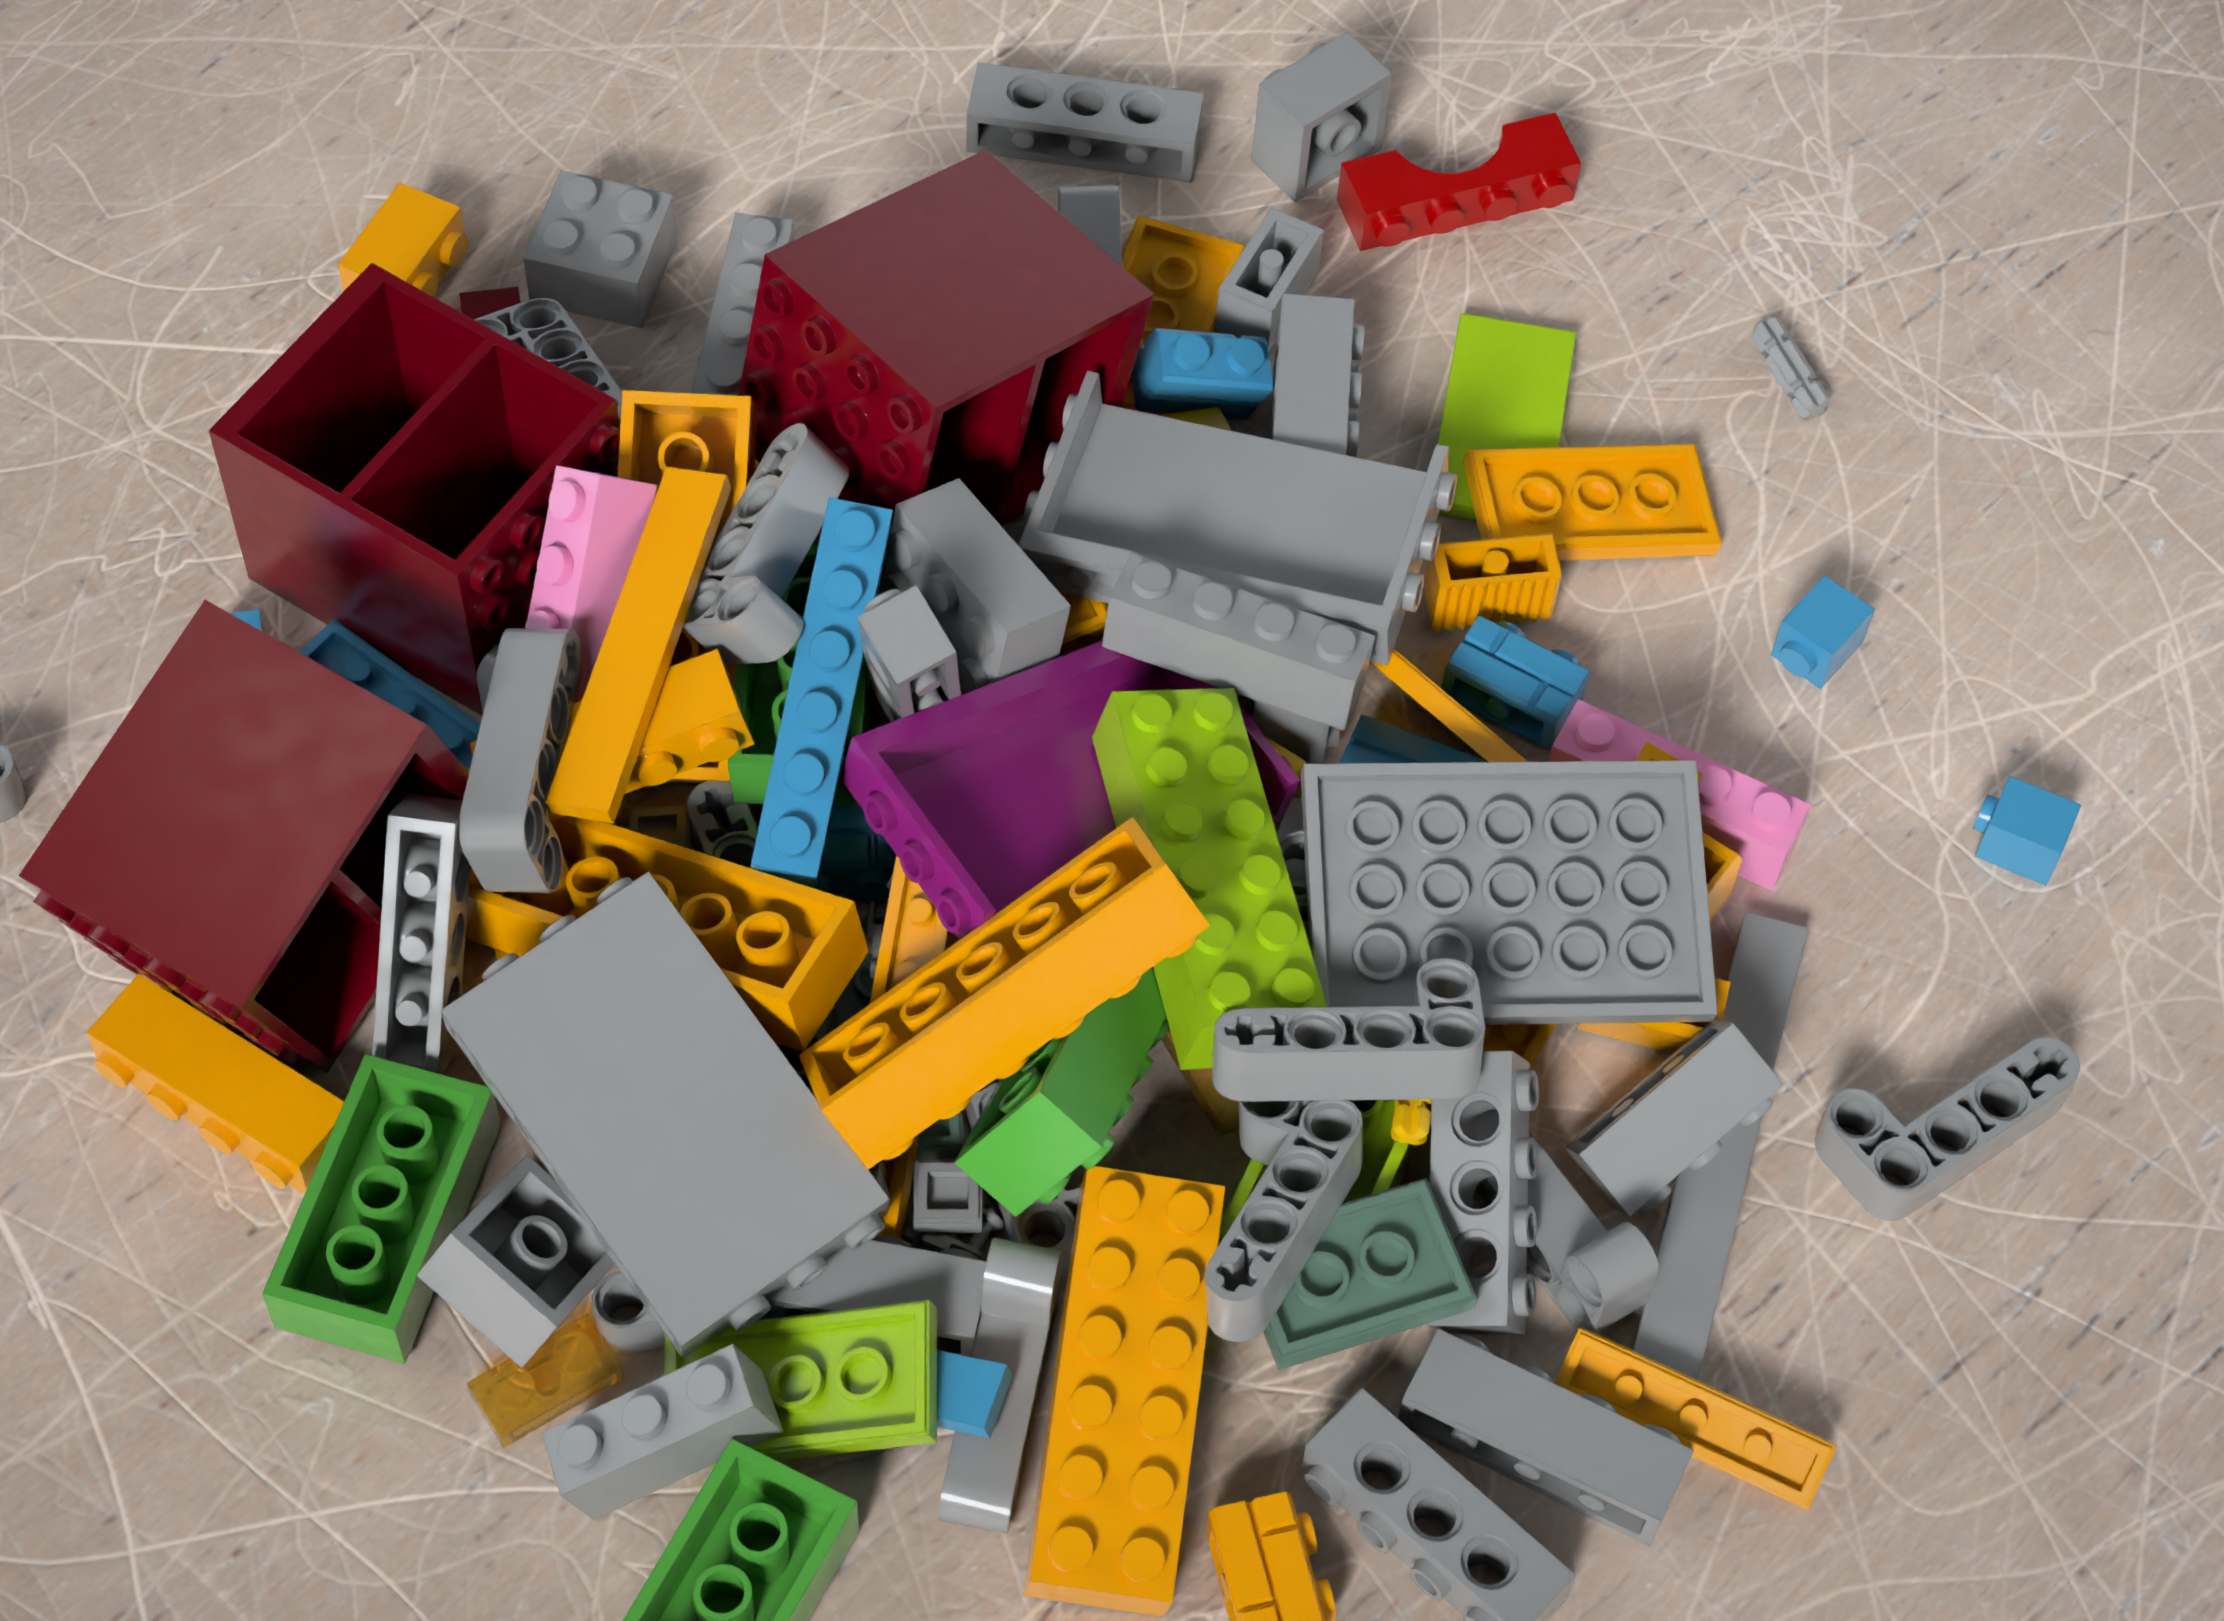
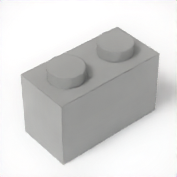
(1276, 260)

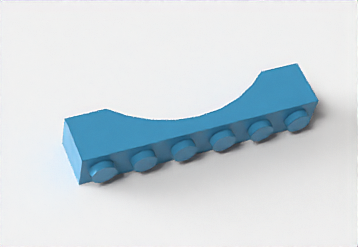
(821, 693)

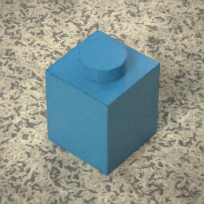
(1822, 632)
(2025, 829)

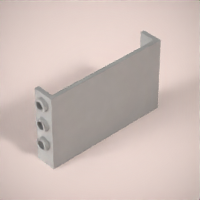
(1236, 509)
(666, 1114)

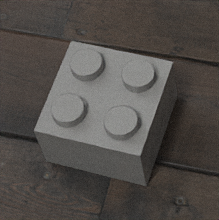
(1320, 115)
(601, 248)
(518, 1262)

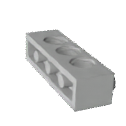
(1084, 122)
(906, 654)
(421, 932)
(1508, 1223)
(1372, 1439)

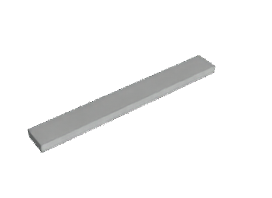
(1708, 1199)

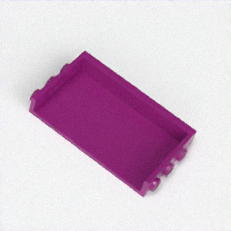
(1008, 780)

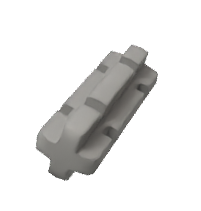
(1790, 368)

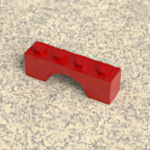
(1398, 201)

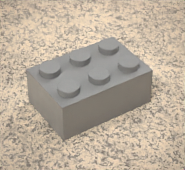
(976, 583)

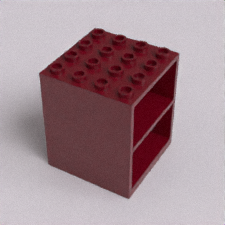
(940, 337)
(407, 475)
(244, 836)

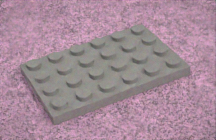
(1548, 878)

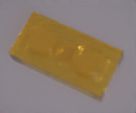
(557, 1378)

